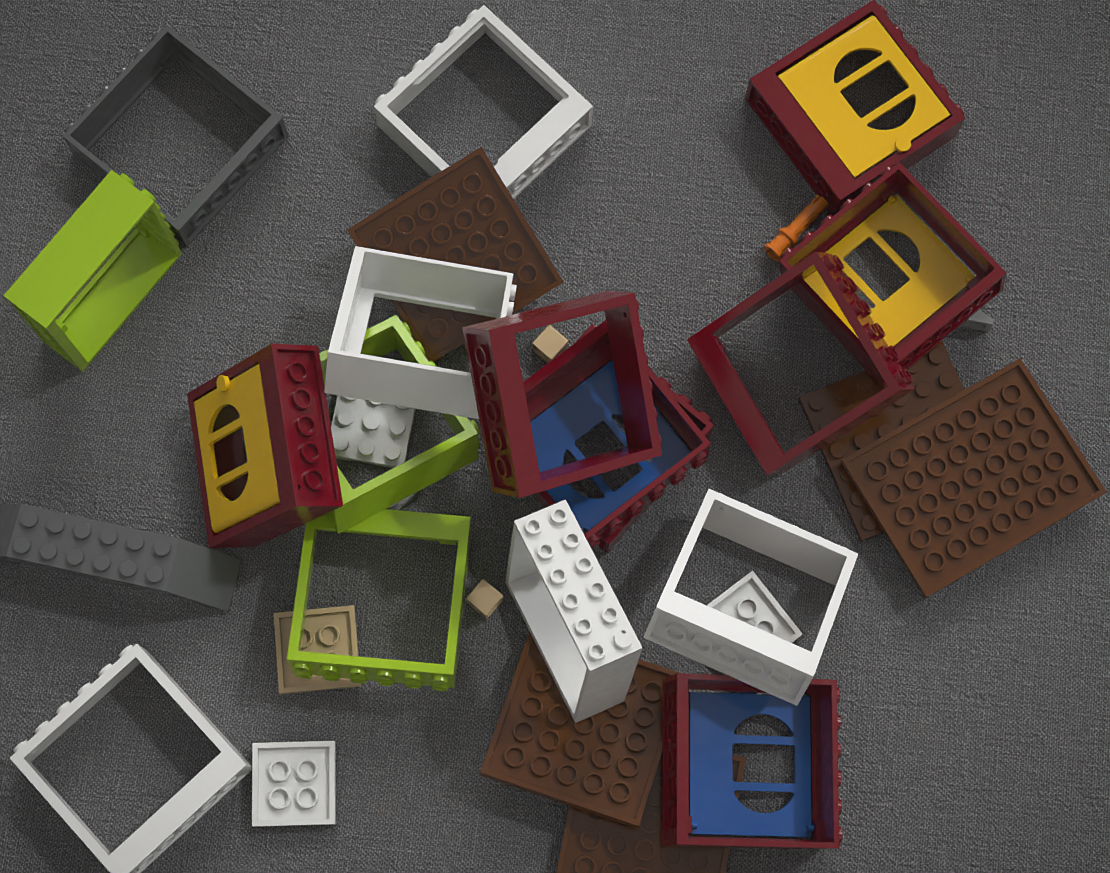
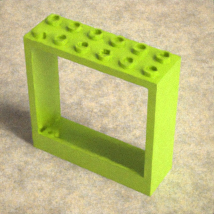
(79, 253)
(422, 469)
(390, 523)

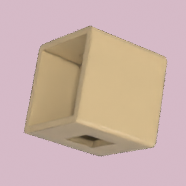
(549, 344)
(484, 599)

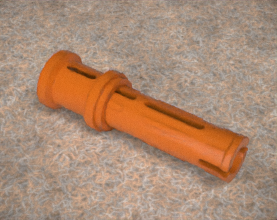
(789, 235)

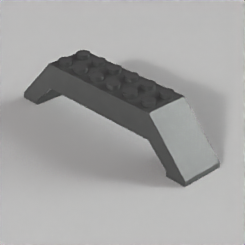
(117, 555)

